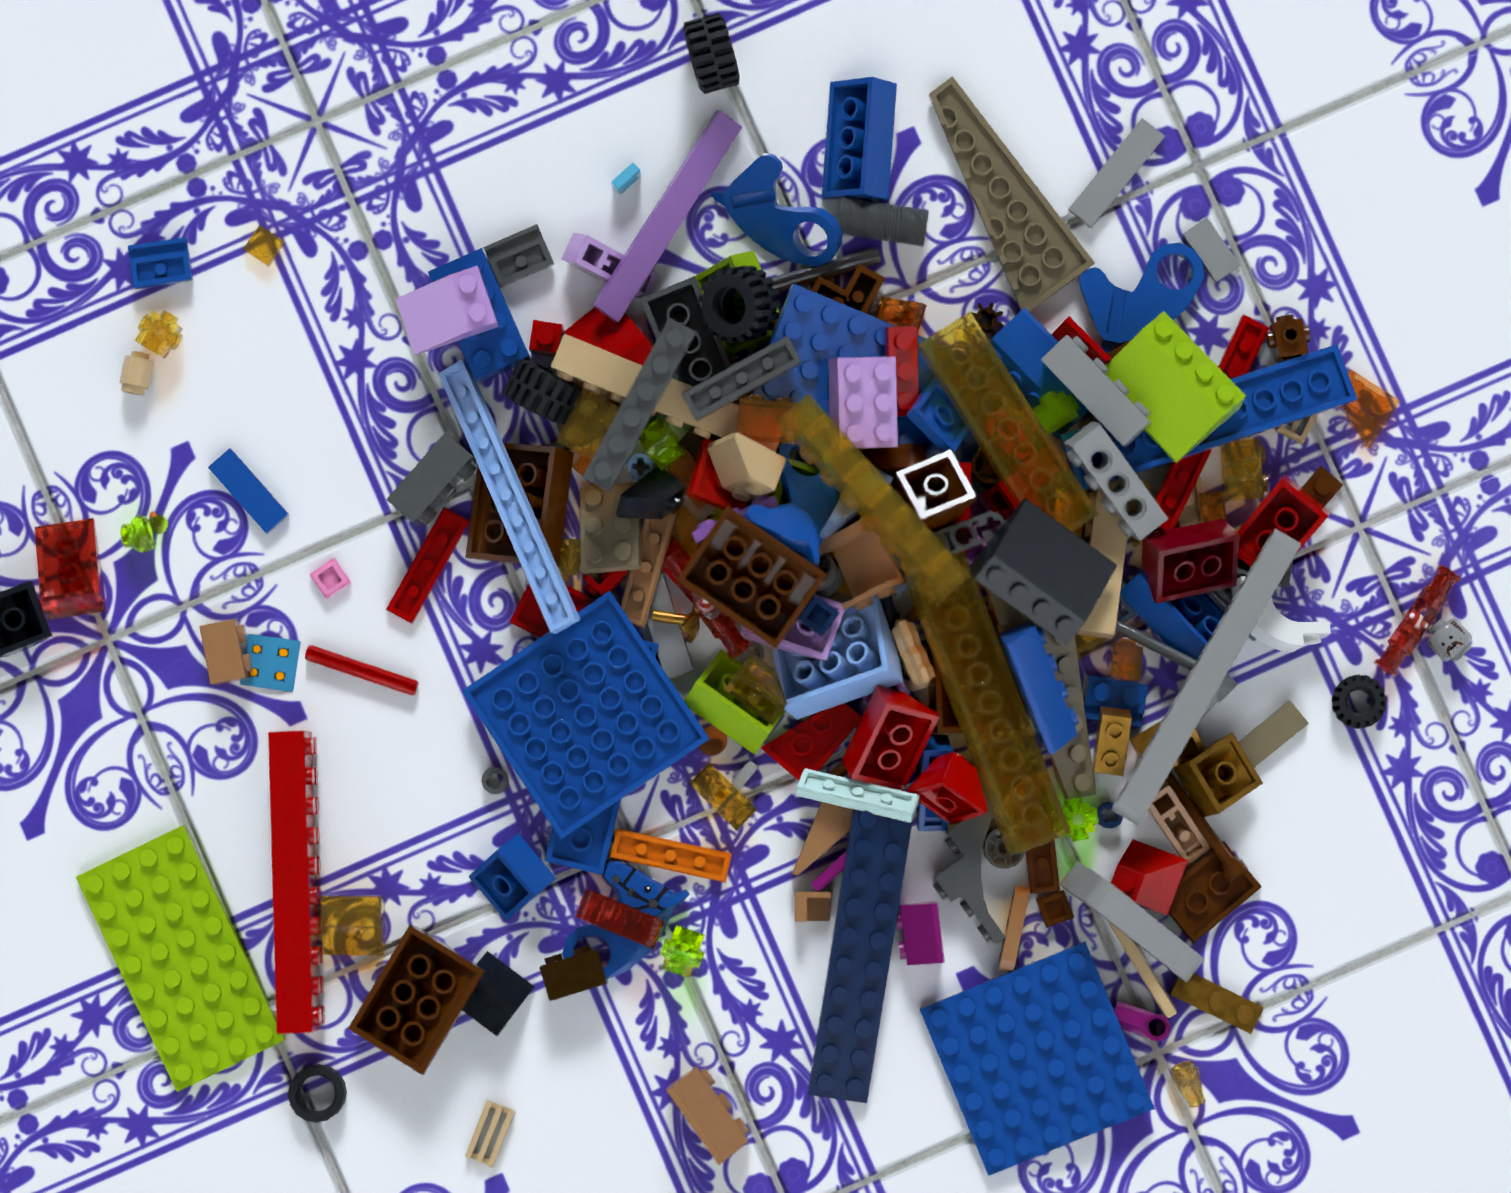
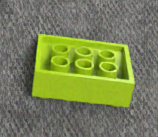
(1176, 385)

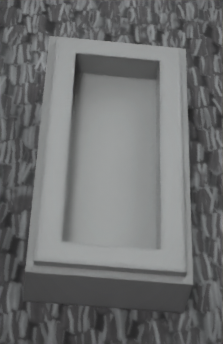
(1211, 249)

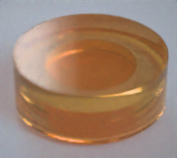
(717, 741)

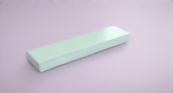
(857, 795)

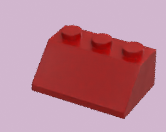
(889, 739)

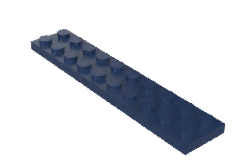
(859, 957)

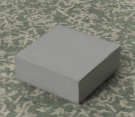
(744, 775)

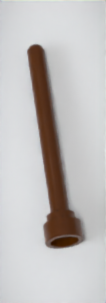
(1231, 865)

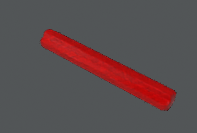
(361, 670)

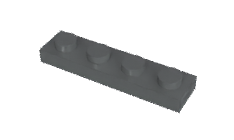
(742, 378)

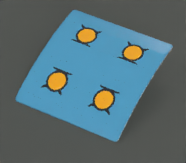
(272, 661)

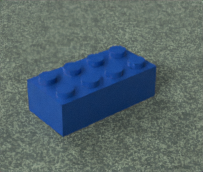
(497, 348)

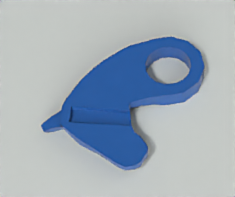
(804, 516)

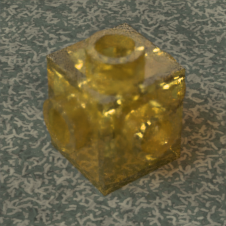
(167, 340)

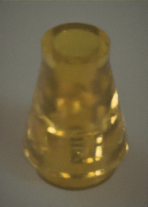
(1188, 1081)

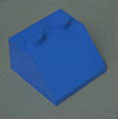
(512, 877)

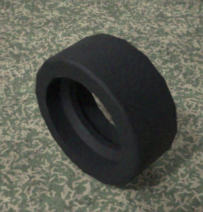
(295, 1099)

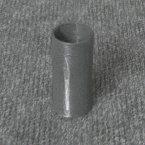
(883, 221)

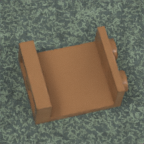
(864, 565)

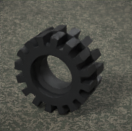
(1377, 701)

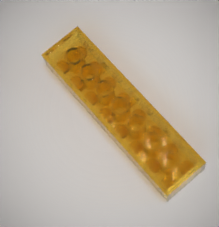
(1004, 422)

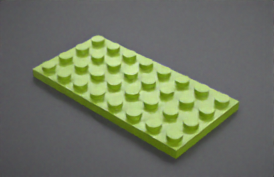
(180, 958)

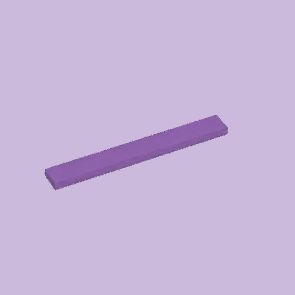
(667, 216)

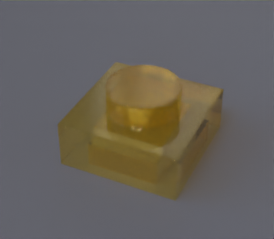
(264, 245)

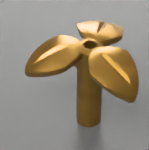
(689, 622)

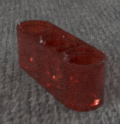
(619, 918)

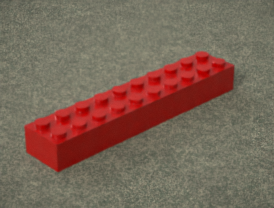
(294, 882)

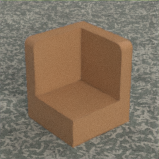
(812, 906)

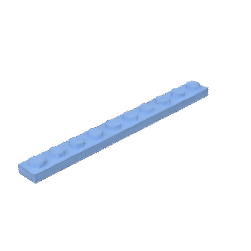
(509, 497)

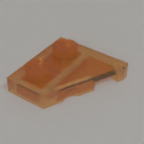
(1370, 409)

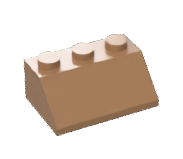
(708, 1113)

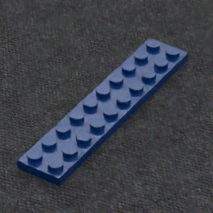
(1272, 399)

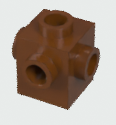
(1283, 347)

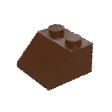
(936, 490)

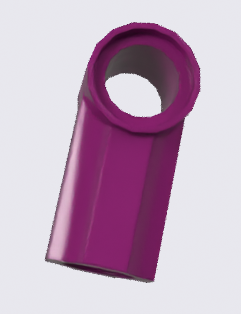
(1137, 1019)

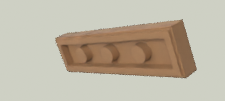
(643, 582)

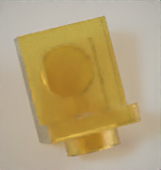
(570, 558)

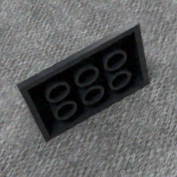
(1043, 570)

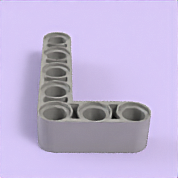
(1132, 920)

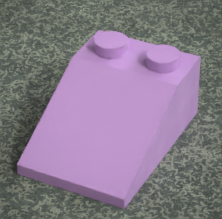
(447, 311)
(803, 640)

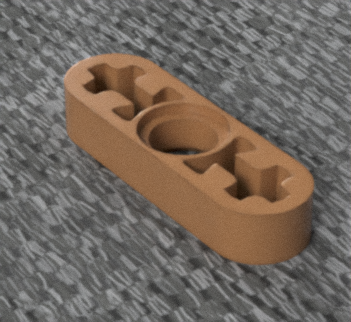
(1014, 928)

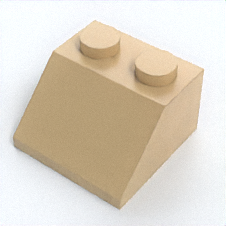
(745, 466)

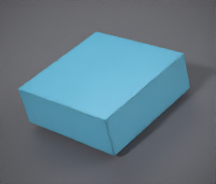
(626, 178)

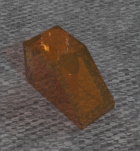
(1124, 661)

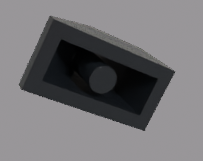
(652, 496)

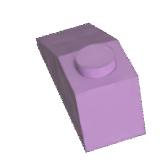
(599, 260)

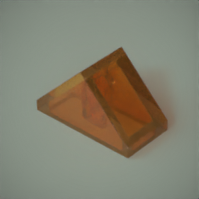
(900, 312)

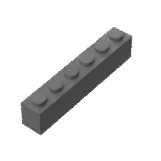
(639, 404)

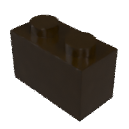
(574, 973)

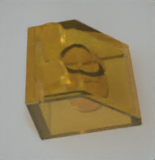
(353, 924)

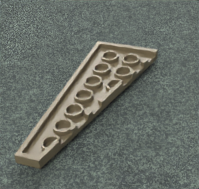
(1025, 230)
(1073, 760)

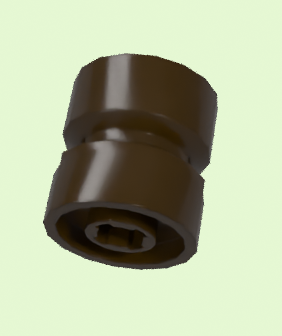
(982, 471)

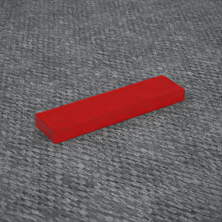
(428, 565)

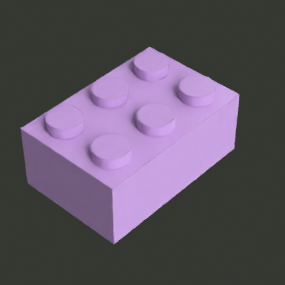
(864, 400)

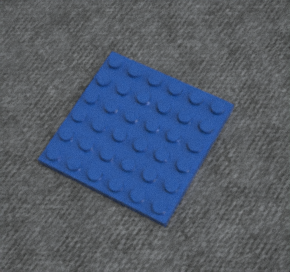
(585, 715)
(1037, 1058)

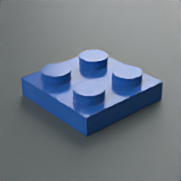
(938, 418)

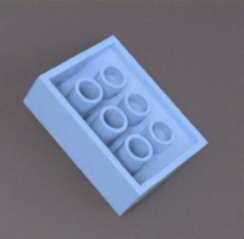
(857, 663)

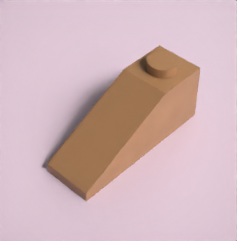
(1177, 824)
(827, 828)

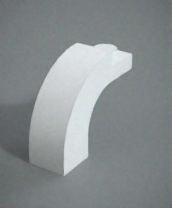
(1283, 633)

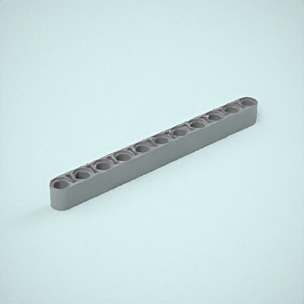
(1206, 676)

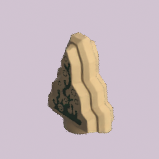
(913, 658)

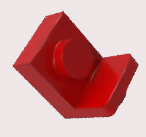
(610, 582)

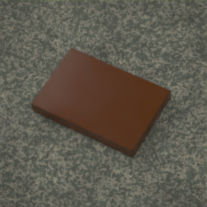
(1207, 896)

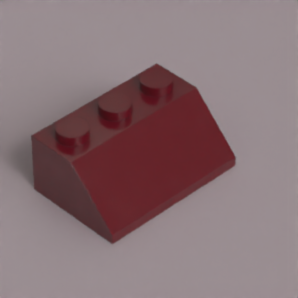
(1190, 560)

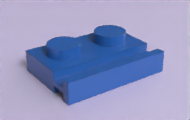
(160, 263)
(1115, 694)

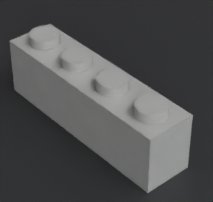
(1096, 390)

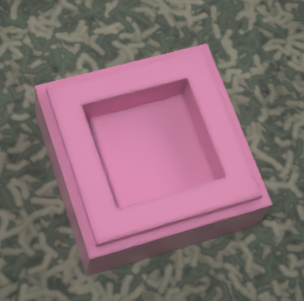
(330, 578)

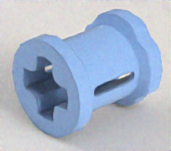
(634, 461)

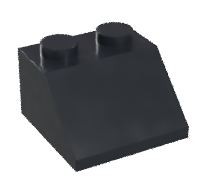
(21, 619)
(497, 994)

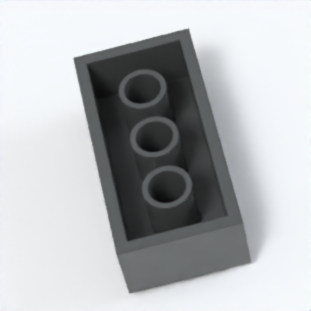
(680, 302)

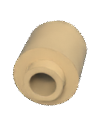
(136, 373)

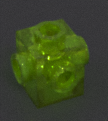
(1089, 815)
(682, 952)

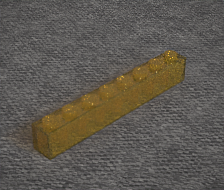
(872, 498)

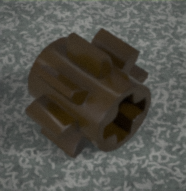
(988, 312)

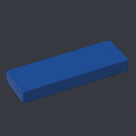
(248, 490)

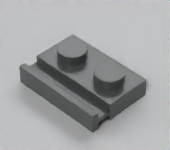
(518, 255)

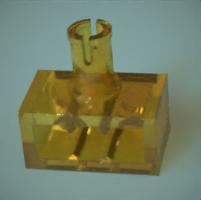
(1243, 470)

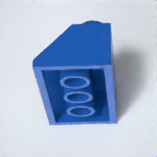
(859, 139)
(1021, 348)
(1180, 623)
(1039, 686)

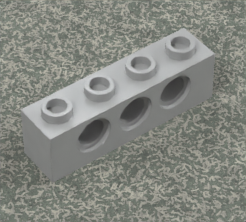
(1147, 513)

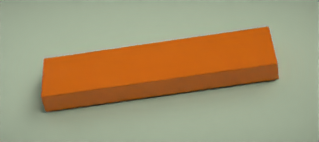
(670, 855)

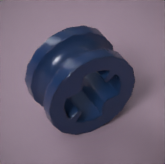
(1109, 824)

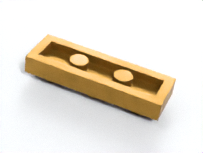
(1218, 1002)

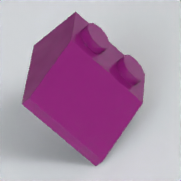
(920, 933)

